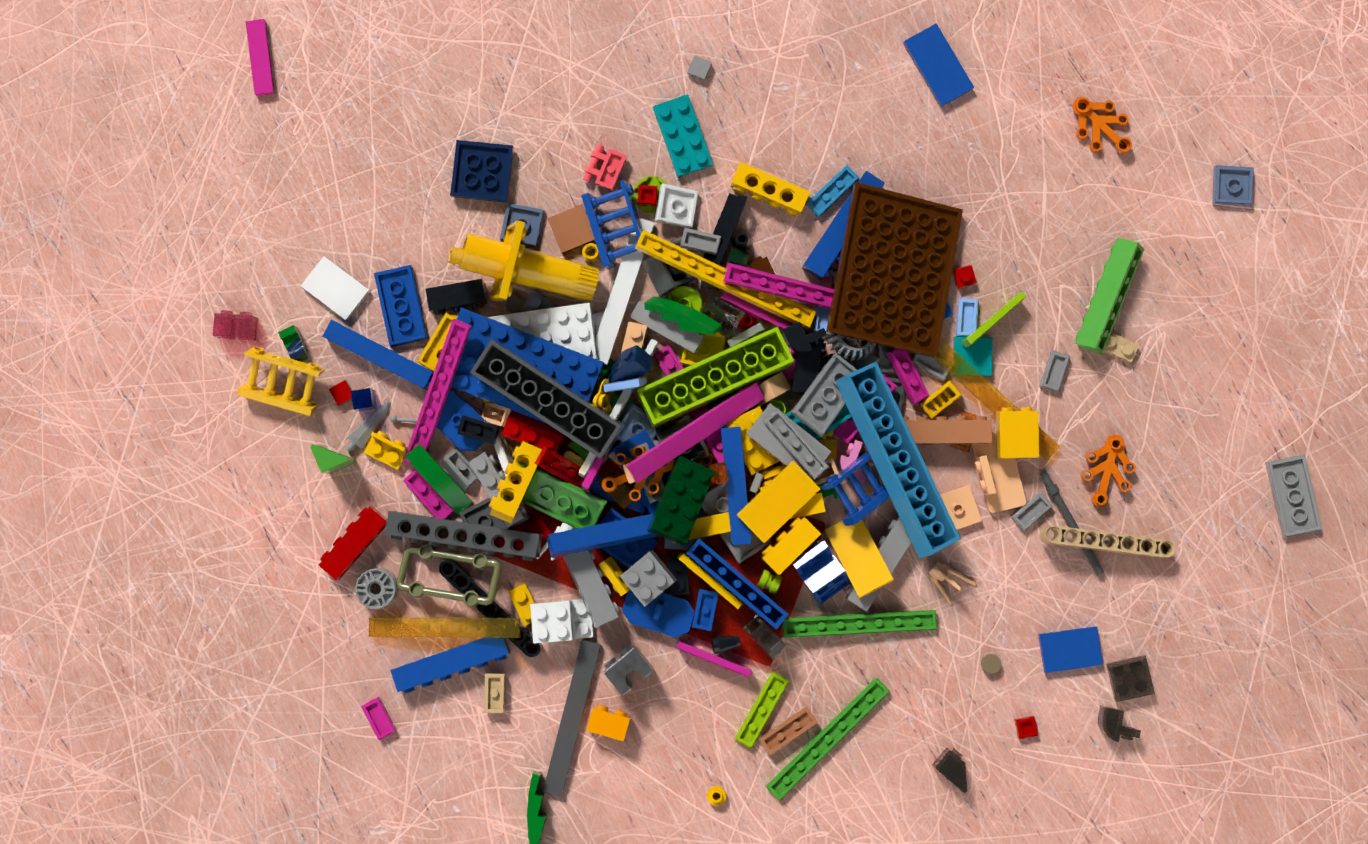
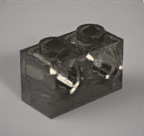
(723, 313)

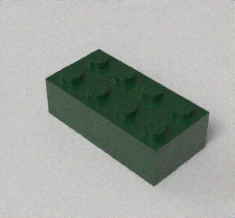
(681, 500)

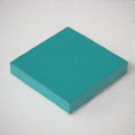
(977, 355)

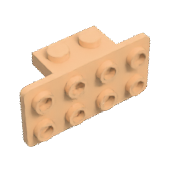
(998, 478)

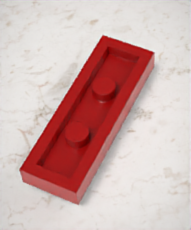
(559, 466)

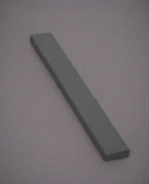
(571, 717)

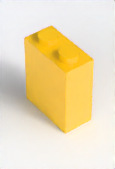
(1017, 433)

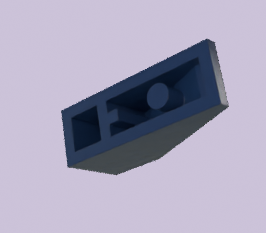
(630, 365)

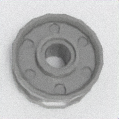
(365, 592)

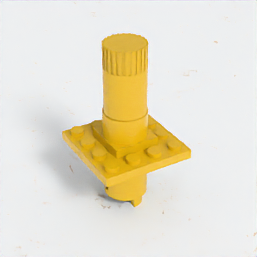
(513, 263)

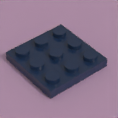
(481, 171)

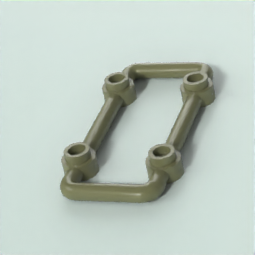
(470, 598)

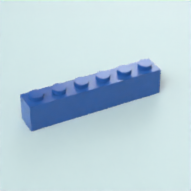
(831, 242)
(736, 583)
(448, 662)

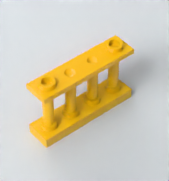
(268, 394)

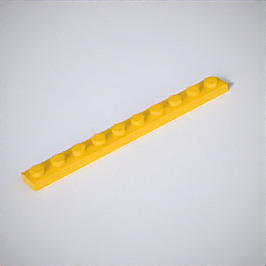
(714, 275)

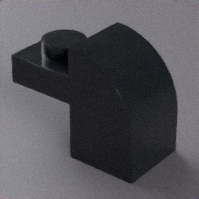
(798, 341)

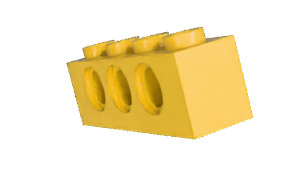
(746, 172)
(507, 510)

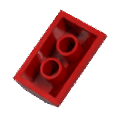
(532, 431)

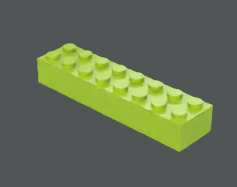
(715, 377)

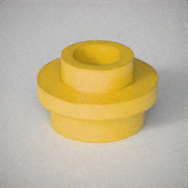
(591, 246)
(716, 789)

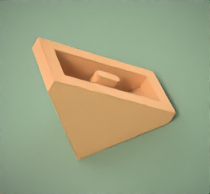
(773, 388)
(495, 414)

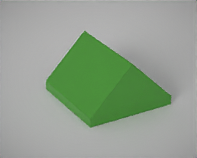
(329, 460)

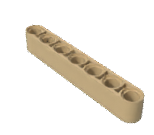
(1116, 542)

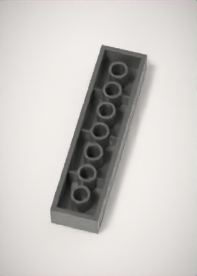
(547, 399)

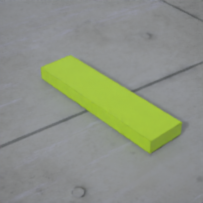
(991, 321)
(761, 709)

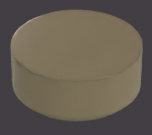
(991, 663)

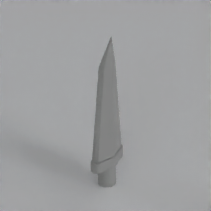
(363, 433)

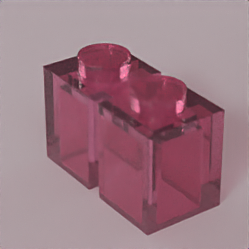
(235, 326)

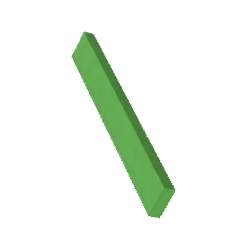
(859, 623)
(827, 738)

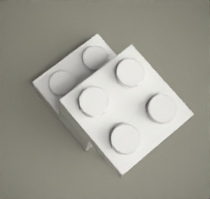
(560, 621)

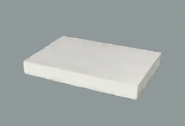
(335, 288)

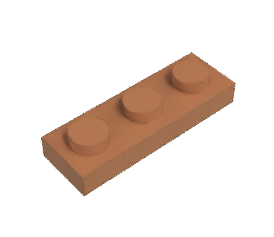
(788, 730)

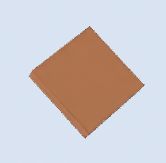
(571, 228)

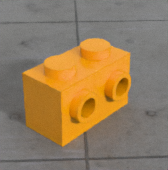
(608, 722)

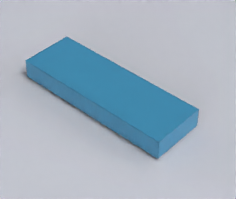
(832, 191)

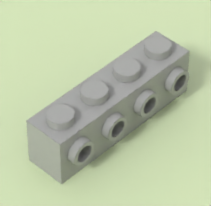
(489, 474)
(591, 588)

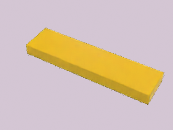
(709, 579)

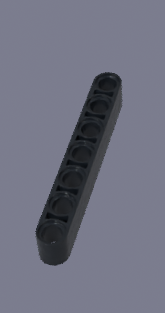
(500, 611)

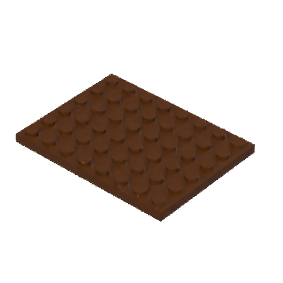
(894, 270)

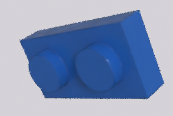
(705, 609)

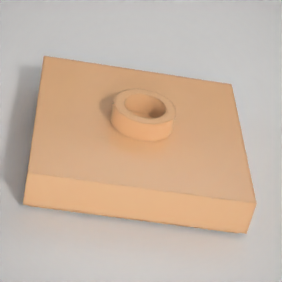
(961, 506)

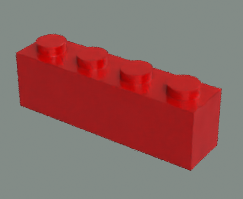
(353, 543)

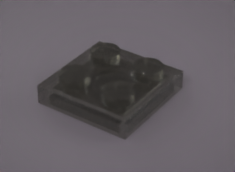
(1130, 678)

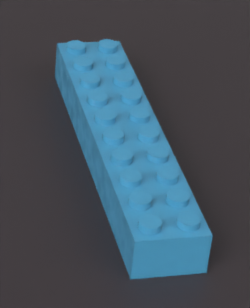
(898, 460)

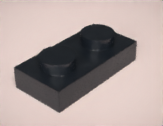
(478, 429)
(680, 572)

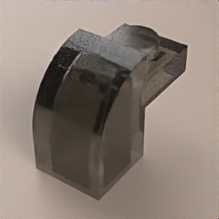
(764, 637)
(1111, 724)

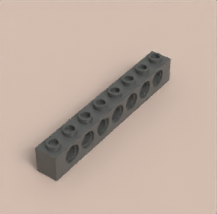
(397, 521)

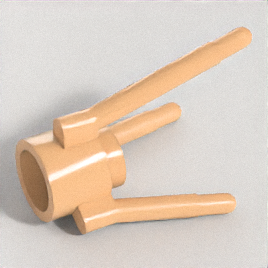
(939, 572)

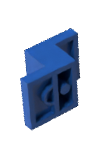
(821, 572)

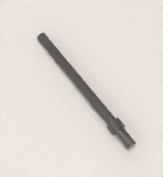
(1053, 490)

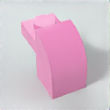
(853, 451)

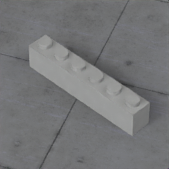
(892, 549)

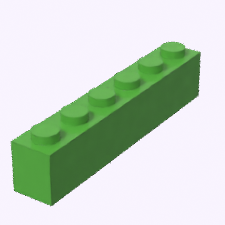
(1109, 295)

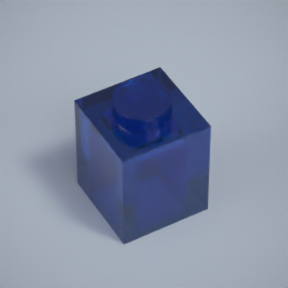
(364, 399)

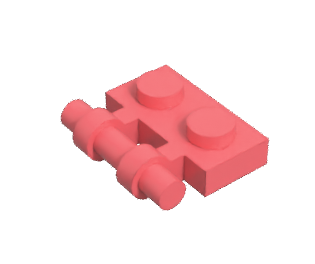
(610, 169)

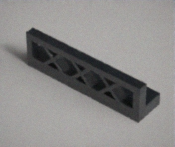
(726, 225)

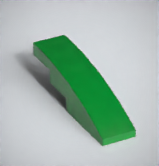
(688, 318)
(439, 479)
(535, 819)

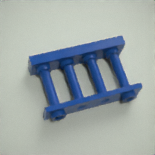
(597, 221)
(868, 503)

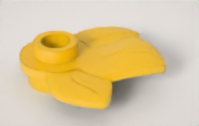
(602, 398)

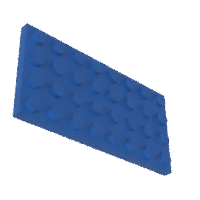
(563, 364)

